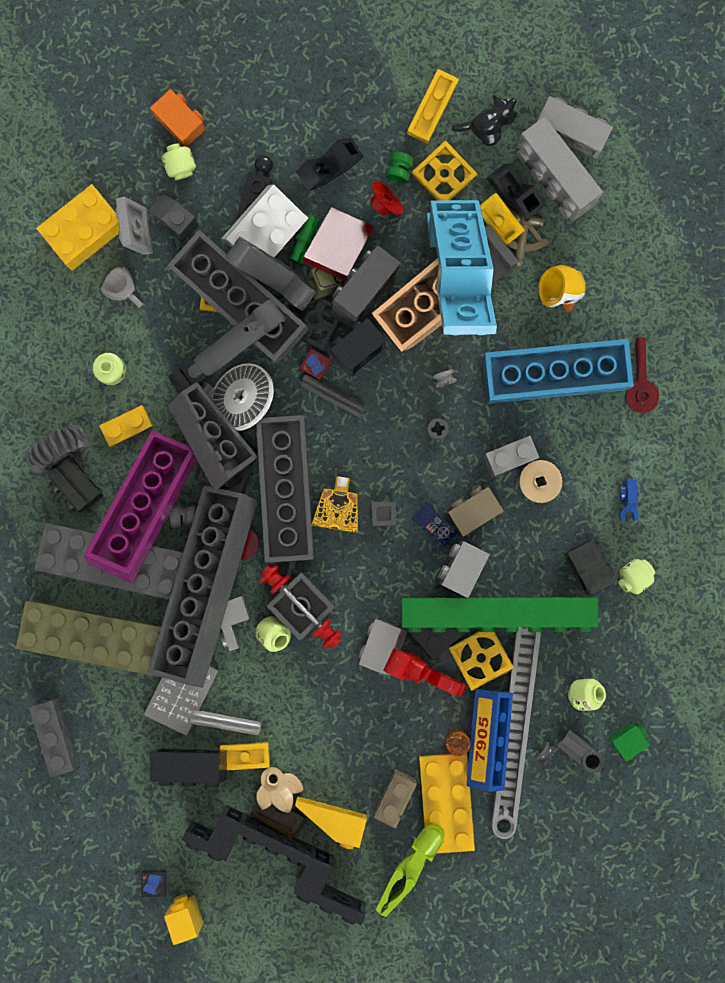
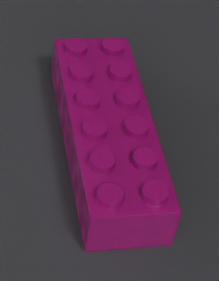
(141, 507)

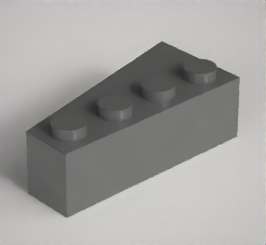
(211, 436)

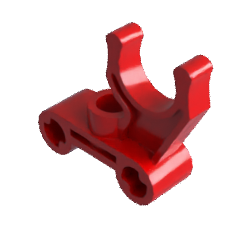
(410, 666)

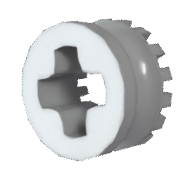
(444, 378)

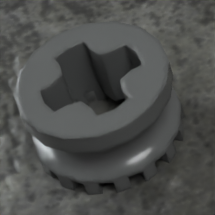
(433, 435)
(545, 752)

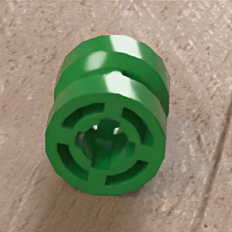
(399, 167)

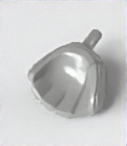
(120, 286)

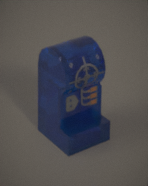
(434, 524)

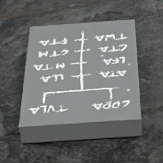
(175, 701)

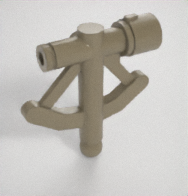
(520, 246)

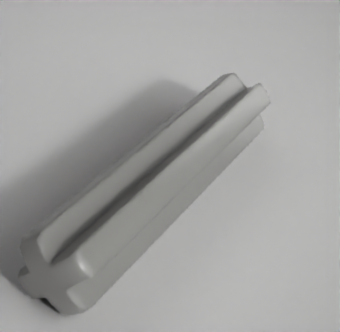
(225, 722)

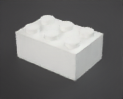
(267, 222)

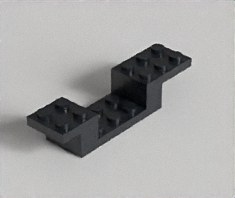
(316, 863)

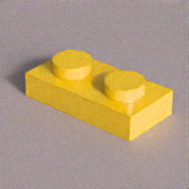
(501, 219)
(126, 426)
(247, 755)

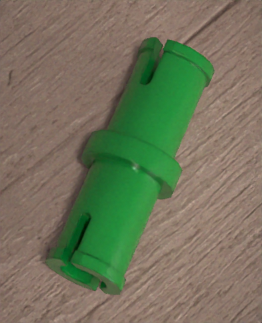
(304, 239)

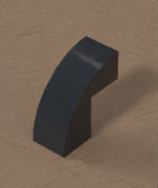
(333, 163)
(520, 197)

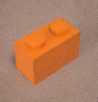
(178, 118)

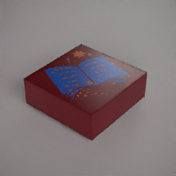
(315, 364)

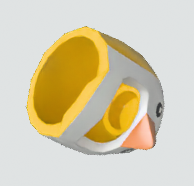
(562, 285)

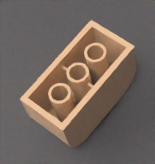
(413, 310)

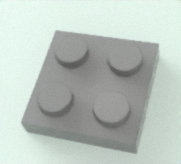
(134, 226)

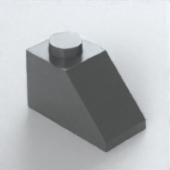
(173, 216)

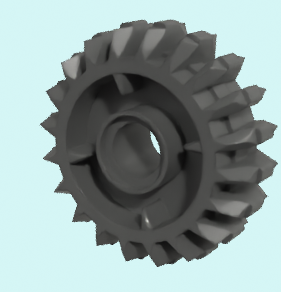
(56, 448)

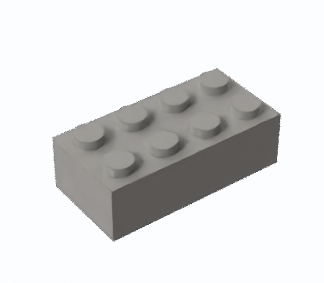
(558, 170)

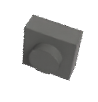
(383, 513)

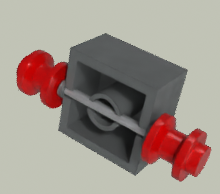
(301, 606)

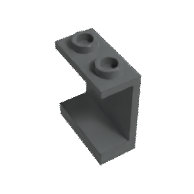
(501, 256)

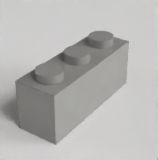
(576, 126)

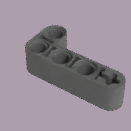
(271, 272)

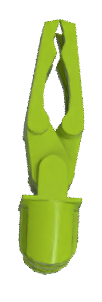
(424, 848)

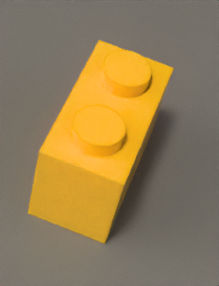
(183, 919)

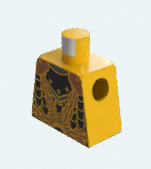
(337, 508)

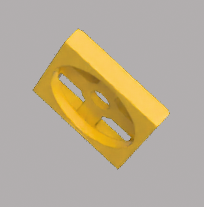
(444, 149)
(467, 665)

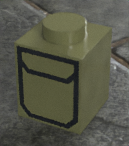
(324, 282)

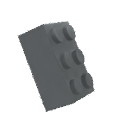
(364, 287)

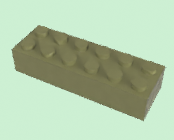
(87, 636)

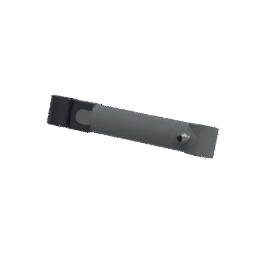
(227, 347)

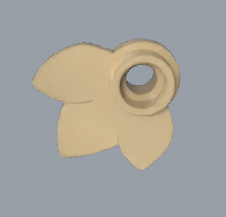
(280, 793)

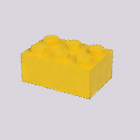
(80, 227)

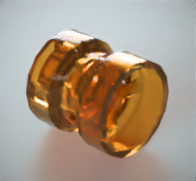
(454, 740)

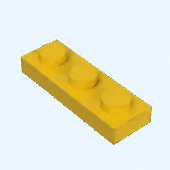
(432, 106)

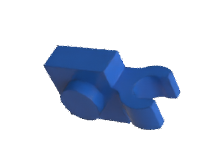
(629, 494)

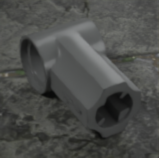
(579, 751)

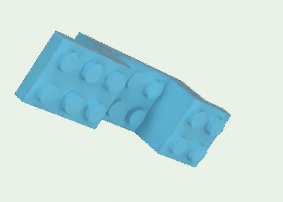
(464, 267)

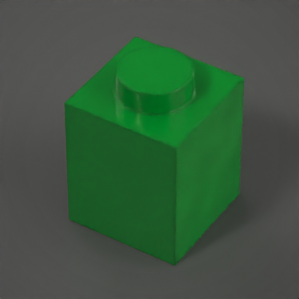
(629, 741)

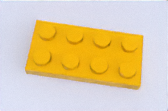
(448, 800)

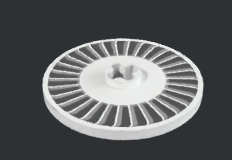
(257, 393)

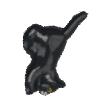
(488, 123)

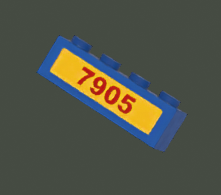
(489, 740)

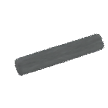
(332, 396)

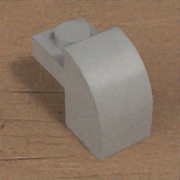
(235, 612)

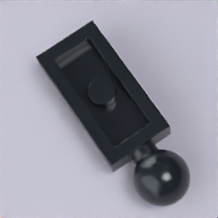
(256, 183)

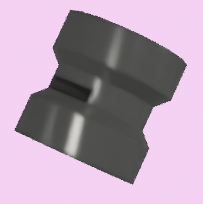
(182, 516)

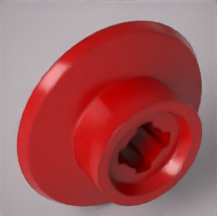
(384, 200)

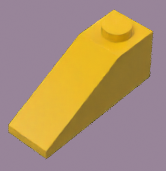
(339, 823)

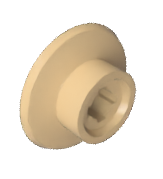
(551, 477)

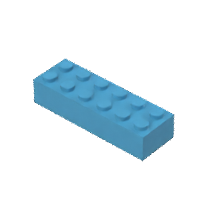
(557, 371)

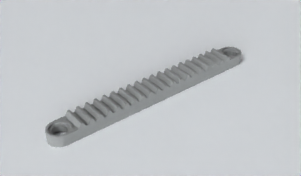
(522, 686)

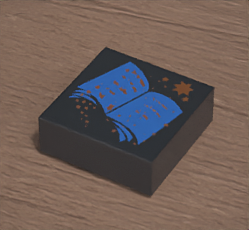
(153, 883)

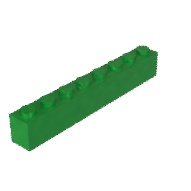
(504, 612)

